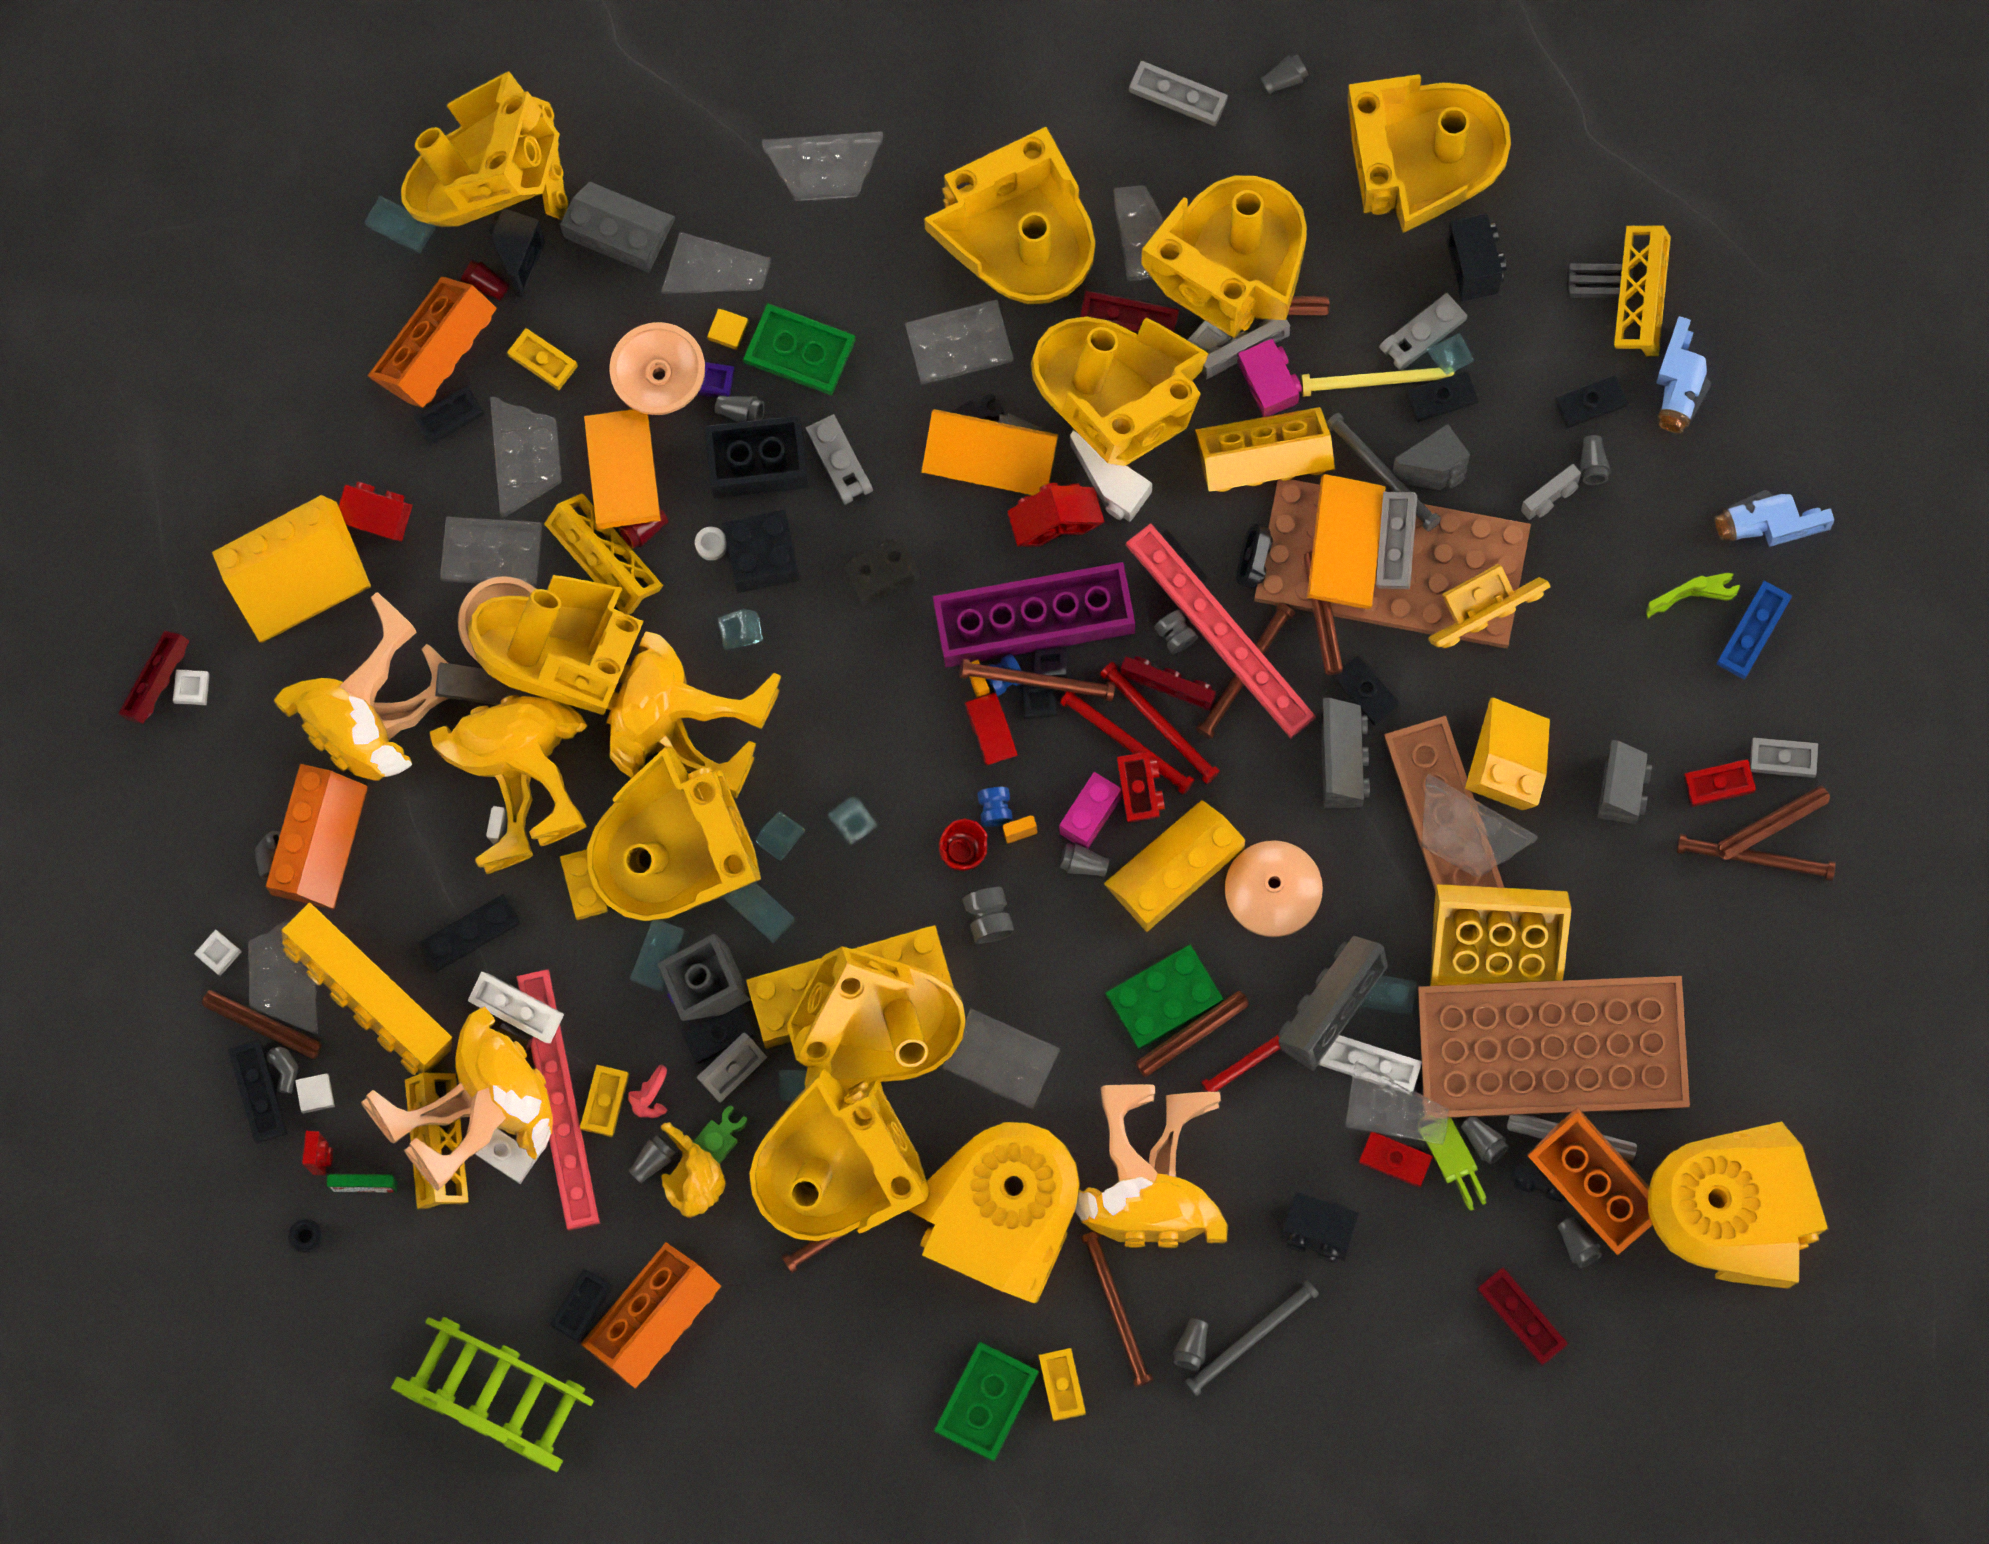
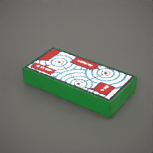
(362, 1183)

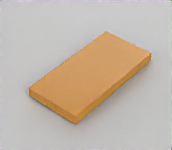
(989, 452)
(622, 469)
(1346, 542)

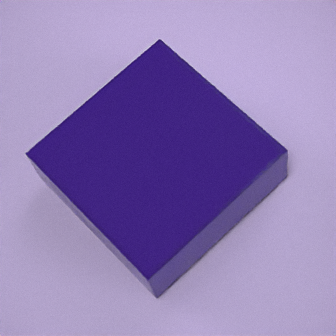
(717, 380)

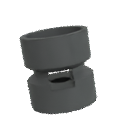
(987, 911)

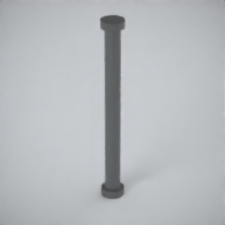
(1336, 423)
(1250, 1338)

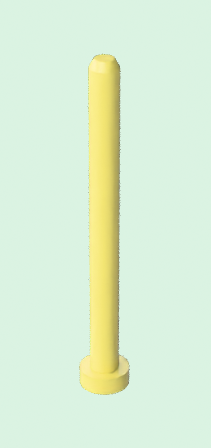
(1370, 379)

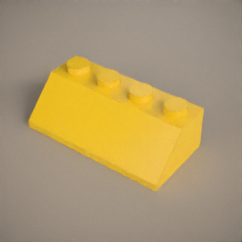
(1265, 449)
(1175, 864)

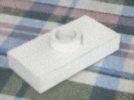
(506, 1156)

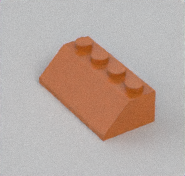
(433, 341)
(316, 837)
(1595, 1180)
(651, 1315)

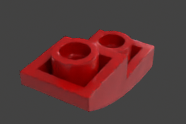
(990, 728)

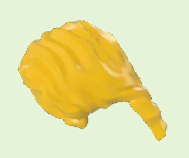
(697, 1178)

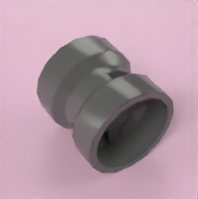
(1176, 632)

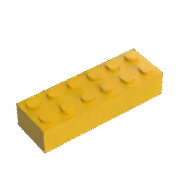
(365, 990)
(779, 992)

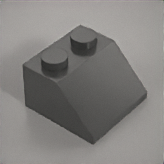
(1434, 462)
(1623, 783)
(704, 980)

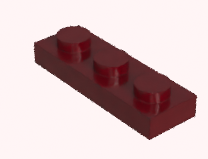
(1127, 312)
(154, 677)
(1168, 682)
(1522, 1316)

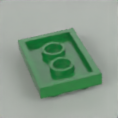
(799, 349)
(1164, 997)
(986, 1401)

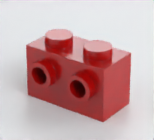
(375, 512)
(1138, 787)

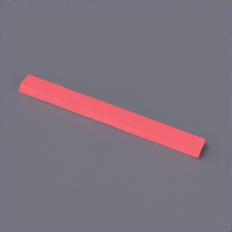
(1220, 631)
(566, 1136)

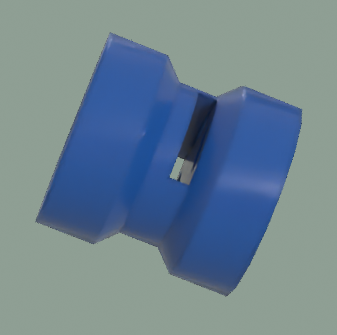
(1007, 662)
(995, 806)

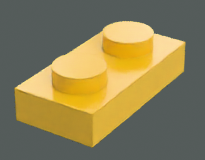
(542, 359)
(583, 896)
(604, 1101)
(1062, 1384)

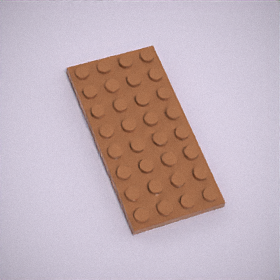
(1442, 559)
(1554, 1046)

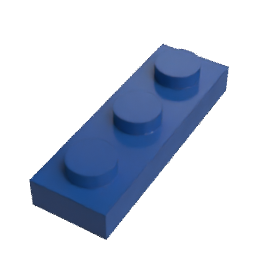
(1754, 630)

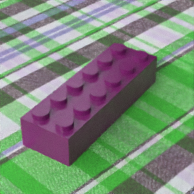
(1034, 614)

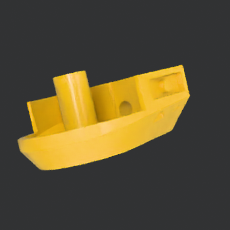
(1424, 145)
(487, 162)
(1018, 221)
(1231, 252)
(1119, 385)
(557, 641)
(686, 827)
(874, 1020)
(836, 1163)
(1739, 1205)
(985, 1227)

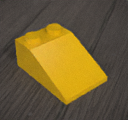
(1510, 756)

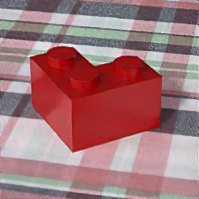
(1055, 512)

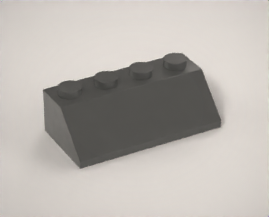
(1333, 1001)

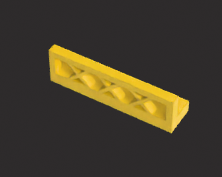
(1654, 289)
(597, 554)
(420, 1093)

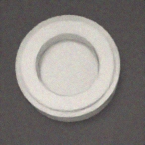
(711, 543)

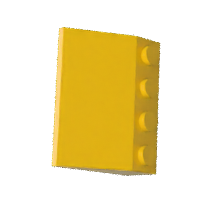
(292, 568)
(1498, 935)

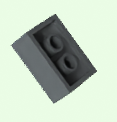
(616, 226)
(1343, 754)

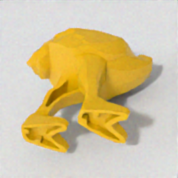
(656, 697)
(513, 746)

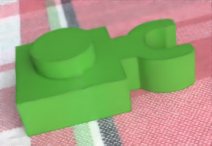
(718, 1138)

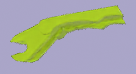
(1701, 586)
(1457, 1162)

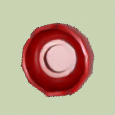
(963, 845)

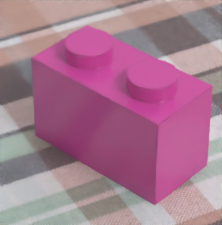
(1269, 378)
(1090, 810)

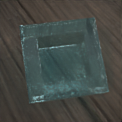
(1451, 354)
(740, 629)
(852, 820)
(779, 835)
(791, 1084)

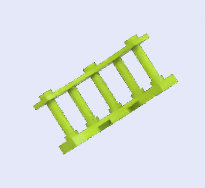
(477, 1415)

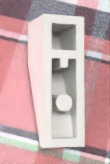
(1118, 486)

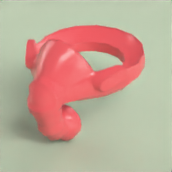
(642, 1099)

